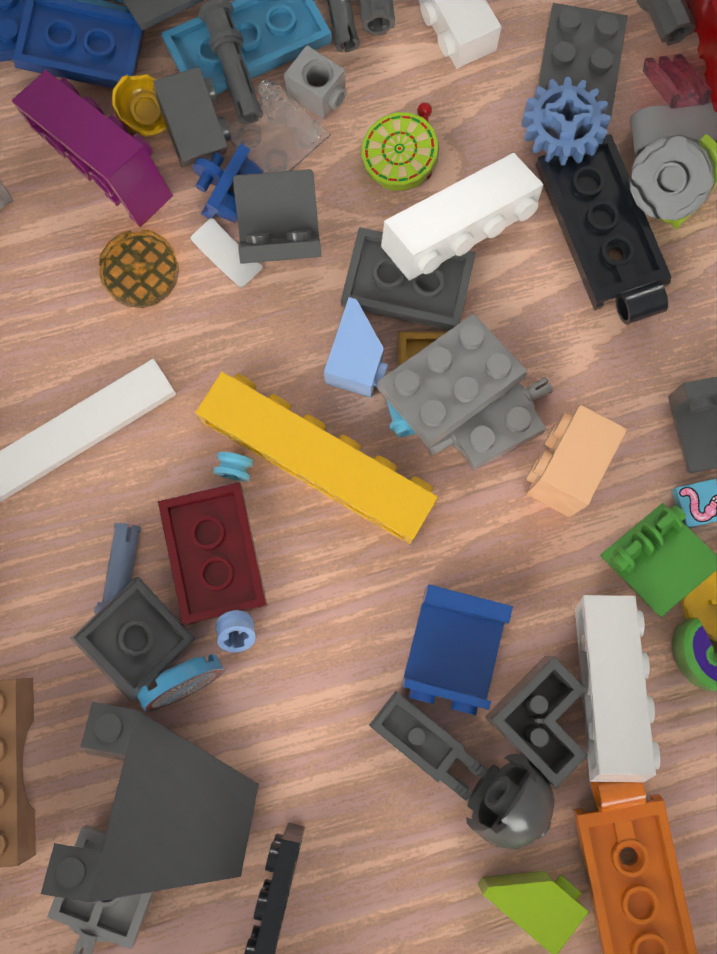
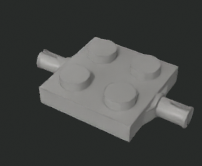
(499, 426)
(101, 921)

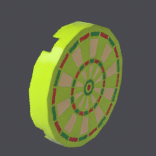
(400, 151)

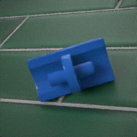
(222, 200)

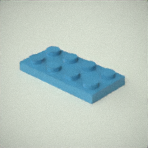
(271, 33)

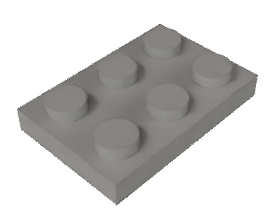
(451, 380)

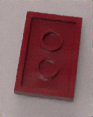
(212, 553)

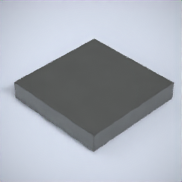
(133, 638)

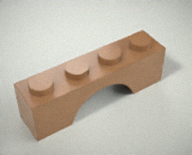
(16, 813)

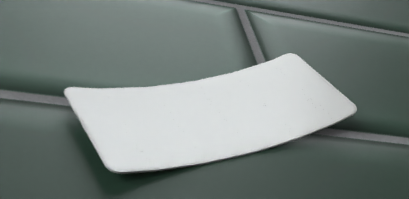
(224, 252)

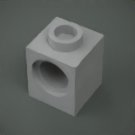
(311, 69)

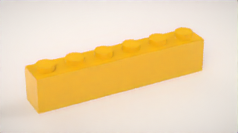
(316, 457)

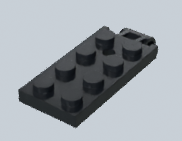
(601, 215)
(275, 892)

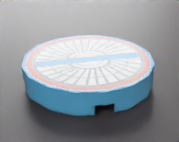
(180, 682)

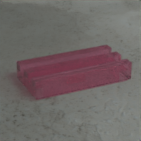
(682, 79)

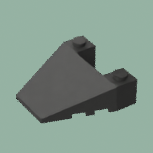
(172, 820)

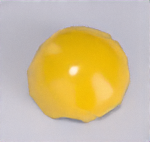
(137, 105)

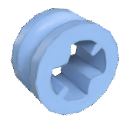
(235, 641)

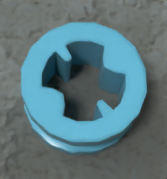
(233, 466)

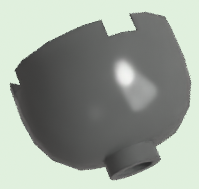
(512, 804)

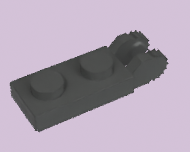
(424, 742)

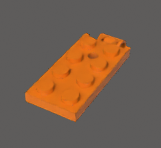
(637, 903)

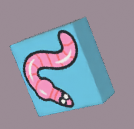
(697, 502)

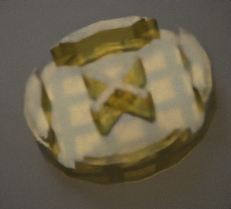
(138, 268)

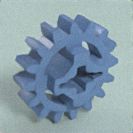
(561, 116)

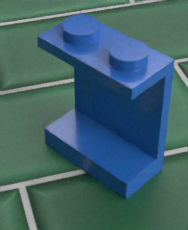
(455, 648)

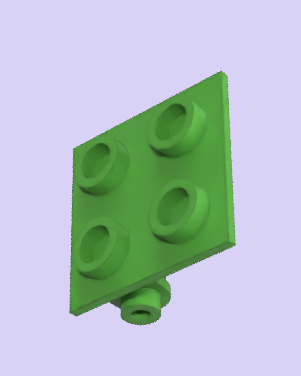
(661, 559)

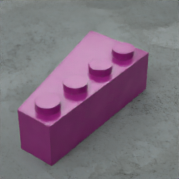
(95, 145)

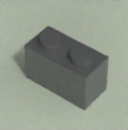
(190, 115)

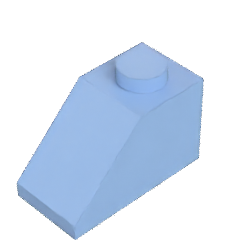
(355, 354)

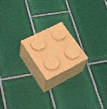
(576, 460)

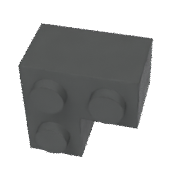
(530, 715)

